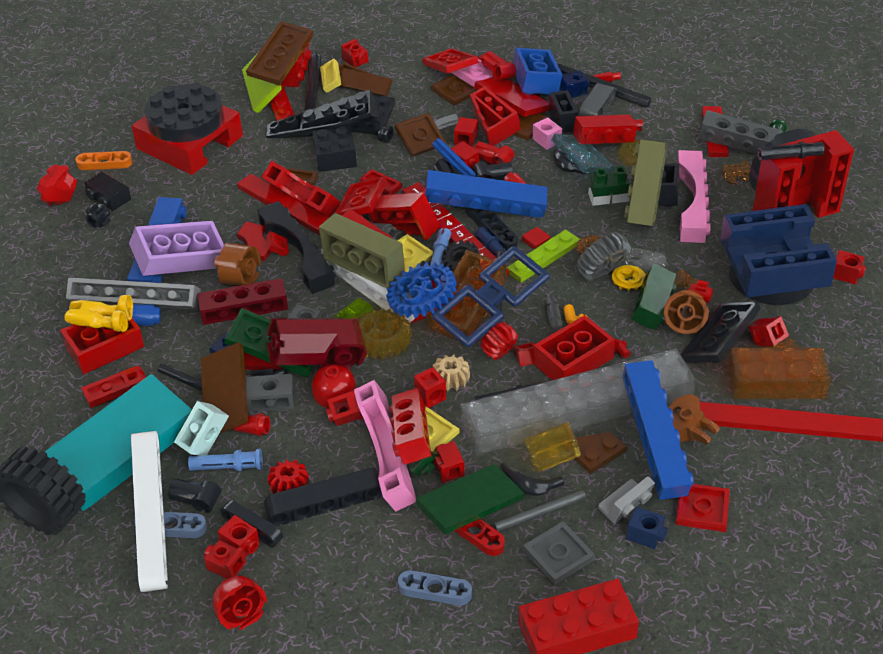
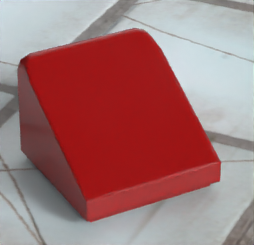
(524, 353)

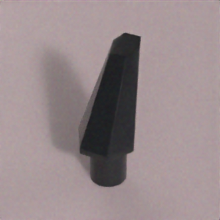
(265, 372)

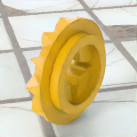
(625, 272)

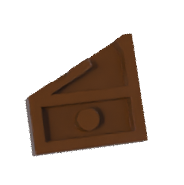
(598, 450)

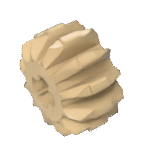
(453, 370)

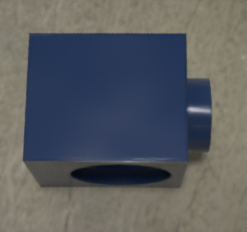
(646, 528)

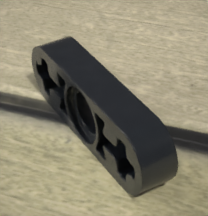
(267, 532)

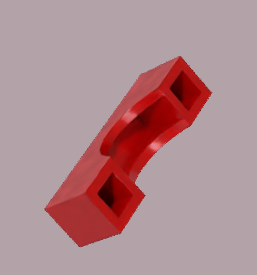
(300, 189)

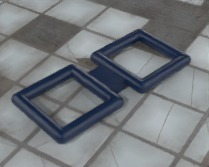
(490, 296)

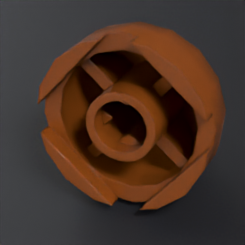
(685, 312)

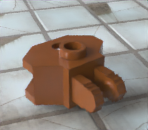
(691, 420)

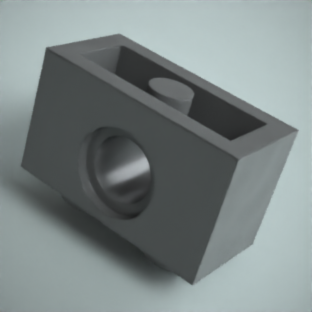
(270, 392)

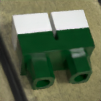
(609, 186)

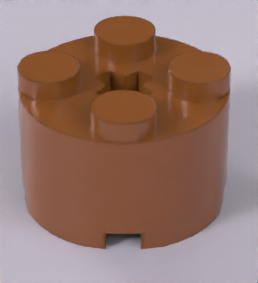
(237, 264)

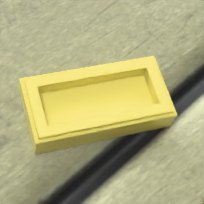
(330, 75)

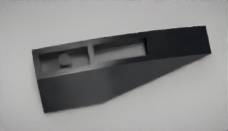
(341, 113)

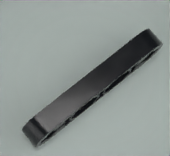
(494, 223)

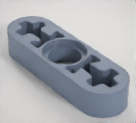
(190, 520)
(429, 579)

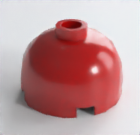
(331, 382)
(238, 597)

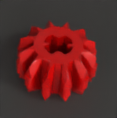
(499, 340)
(287, 476)

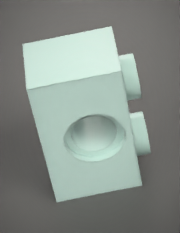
(201, 428)

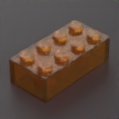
(468, 313)
(778, 373)

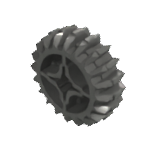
(603, 256)

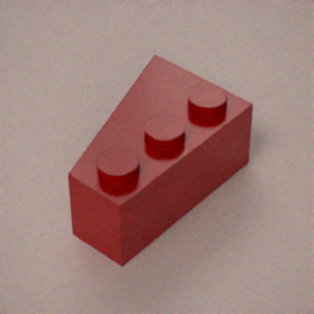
(494, 116)
(407, 213)

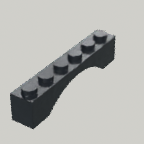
(315, 270)

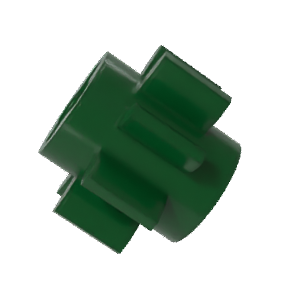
(422, 466)

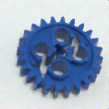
(423, 295)

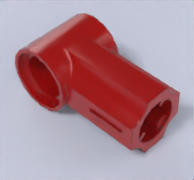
(498, 67)
(494, 154)

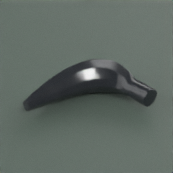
(564, 163)
(531, 485)

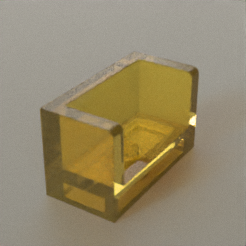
(552, 447)

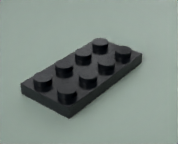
(720, 332)

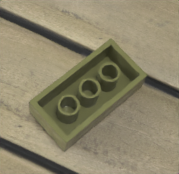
(647, 182)
(361, 250)

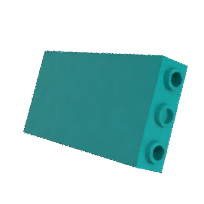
(101, 447)

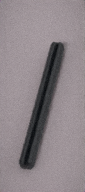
(313, 82)
(621, 92)

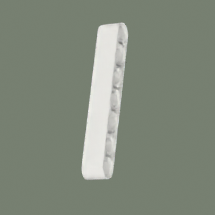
(149, 512)

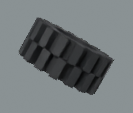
(456, 252)

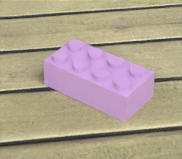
(176, 247)

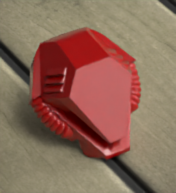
(57, 185)

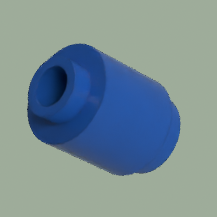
(146, 314)

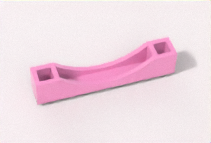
(694, 220)
(393, 475)

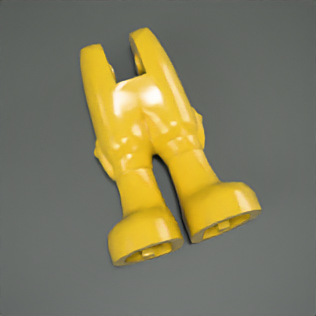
(99, 314)

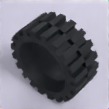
(39, 490)

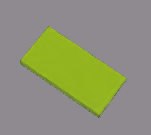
(259, 91)

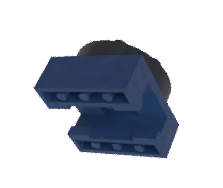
(774, 254)

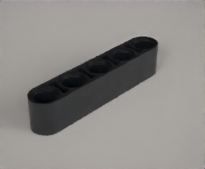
(323, 496)

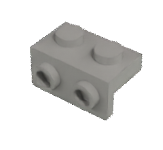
(626, 499)

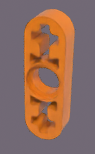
(92, 161)

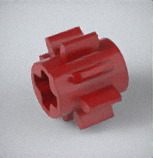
(703, 289)

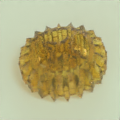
(385, 333)

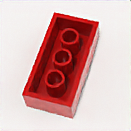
(579, 620)

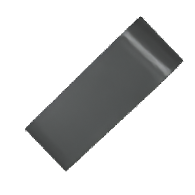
(598, 100)

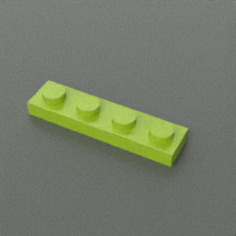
(544, 254)

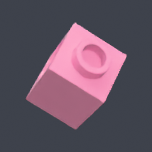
(544, 131)

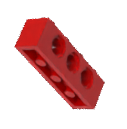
(410, 426)

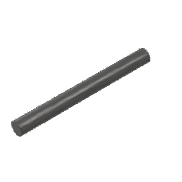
(539, 510)

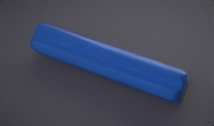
(452, 158)

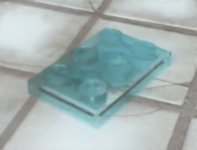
(582, 154)

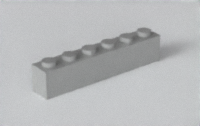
(109, 291)

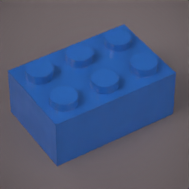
(537, 71)

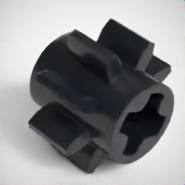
(97, 215)

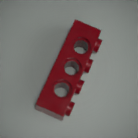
(256, 297)

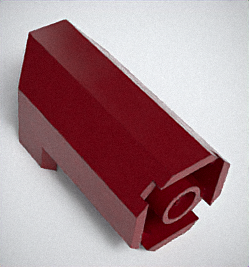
(316, 341)

